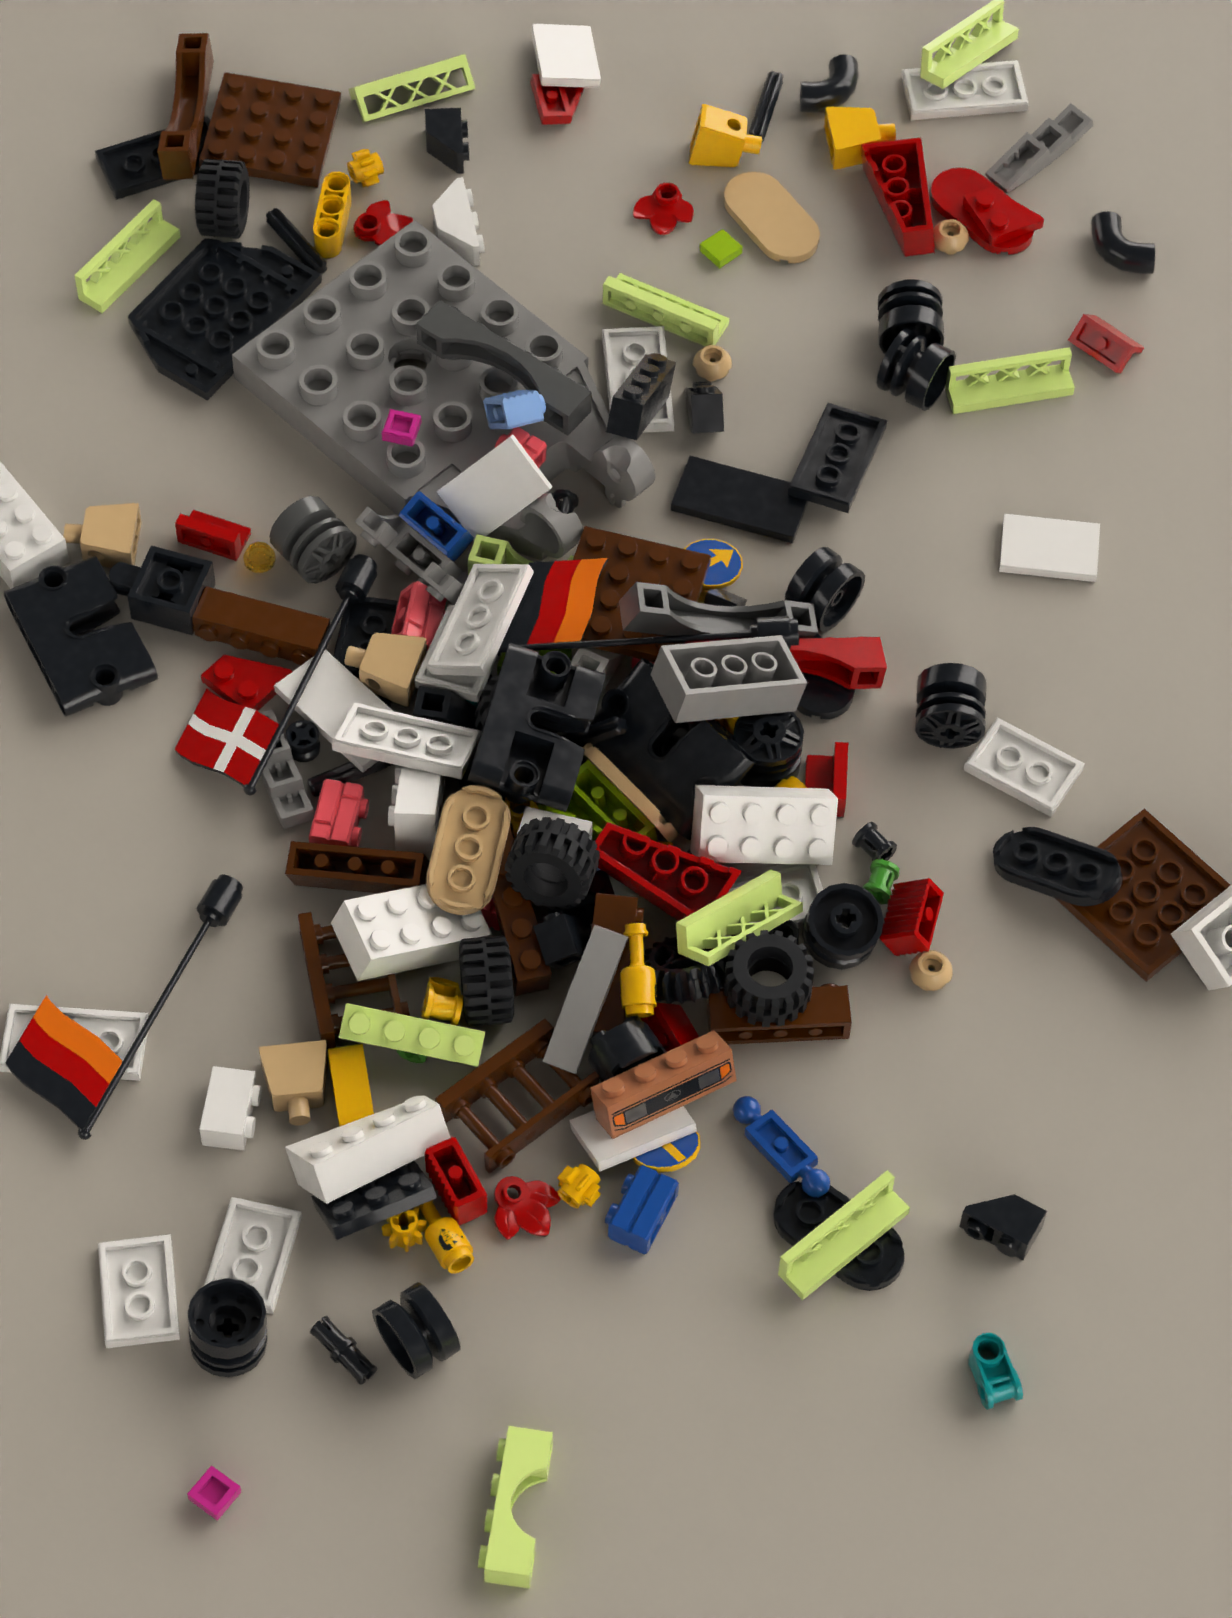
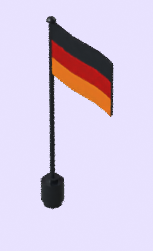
(562, 603)
(73, 1064)

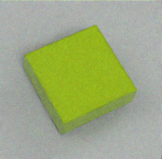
(720, 248)

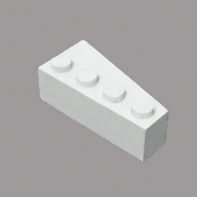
(416, 809)
(366, 1148)

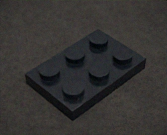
(376, 1201)

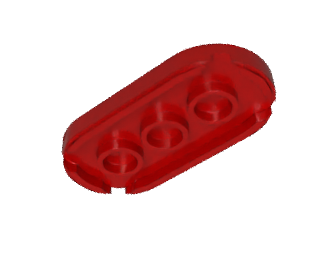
(947, 198)

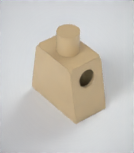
(108, 533)
(389, 665)
(295, 1077)

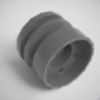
(313, 539)

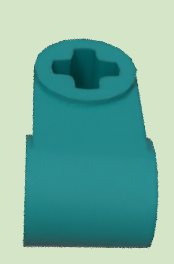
(996, 1377)

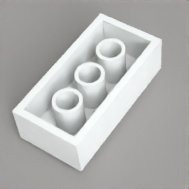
(26, 535)
(764, 824)
(401, 932)
(1208, 941)

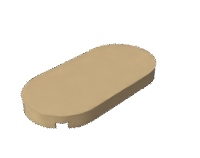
(771, 217)
(630, 791)
(468, 850)

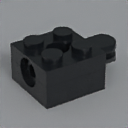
(164, 575)

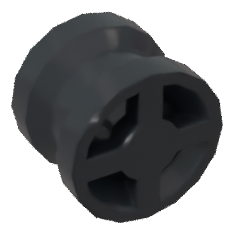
(302, 732)

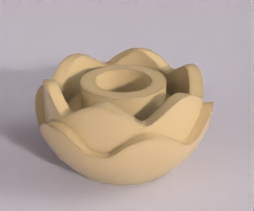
(950, 236)
(712, 371)
(928, 979)

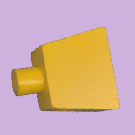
(848, 129)
(721, 138)

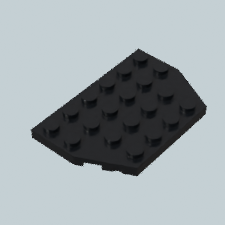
(215, 307)

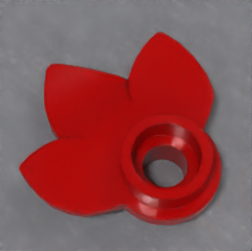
(664, 208)
(379, 223)
(526, 1211)

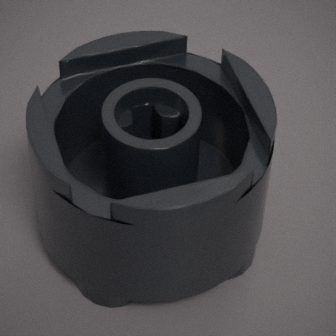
(623, 1048)

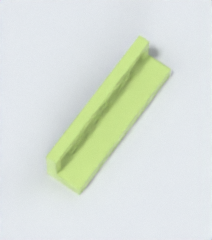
(967, 49)
(410, 76)
(127, 259)
(664, 310)
(1009, 385)
(732, 916)
(842, 1236)

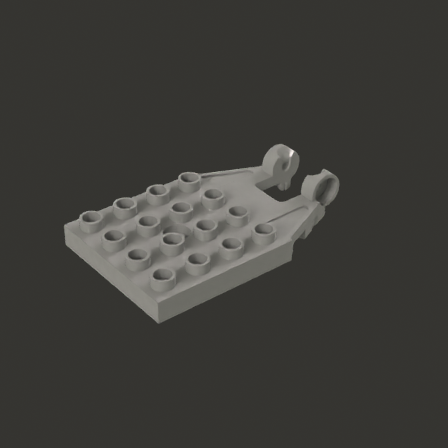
(336, 380)

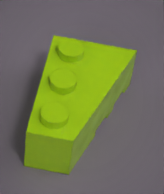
(601, 802)

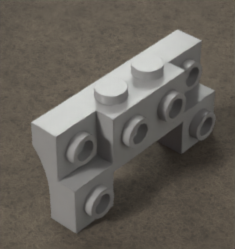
(414, 554)

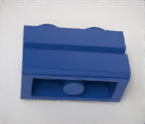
(436, 526)
(642, 1208)

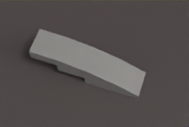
(1040, 149)
(286, 784)
(585, 999)

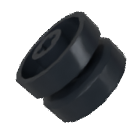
(827, 585)
(823, 929)
(416, 1330)

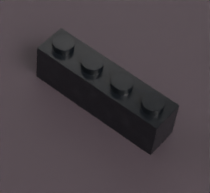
(641, 396)

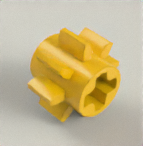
(365, 167)
(579, 1186)
(408, 1237)

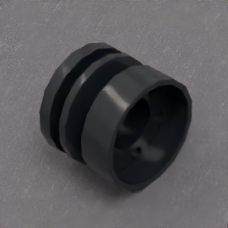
(910, 306)
(915, 369)
(950, 705)
(773, 743)
(225, 1309)

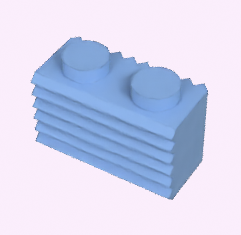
(514, 409)

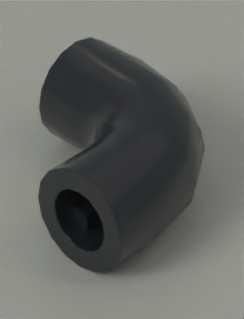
(834, 89)
(1116, 249)

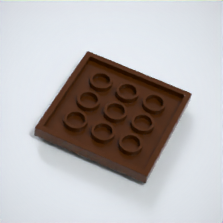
(273, 128)
(632, 562)
(1158, 893)

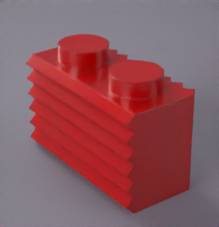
(911, 916)
(456, 1181)

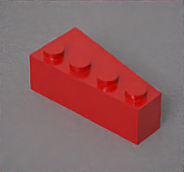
(900, 184)
(661, 872)

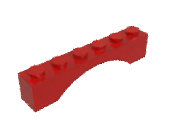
(847, 661)

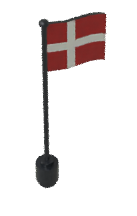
(240, 739)

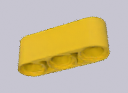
(332, 214)
(350, 1083)

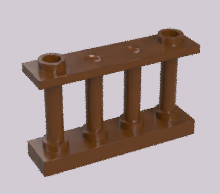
(326, 994)
(484, 1083)

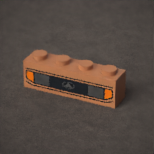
(663, 1084)

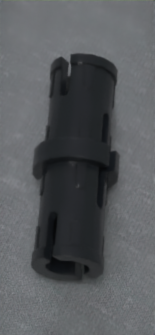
(343, 1350)

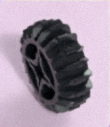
(681, 977)

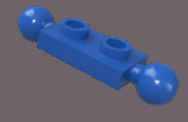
(781, 1146)

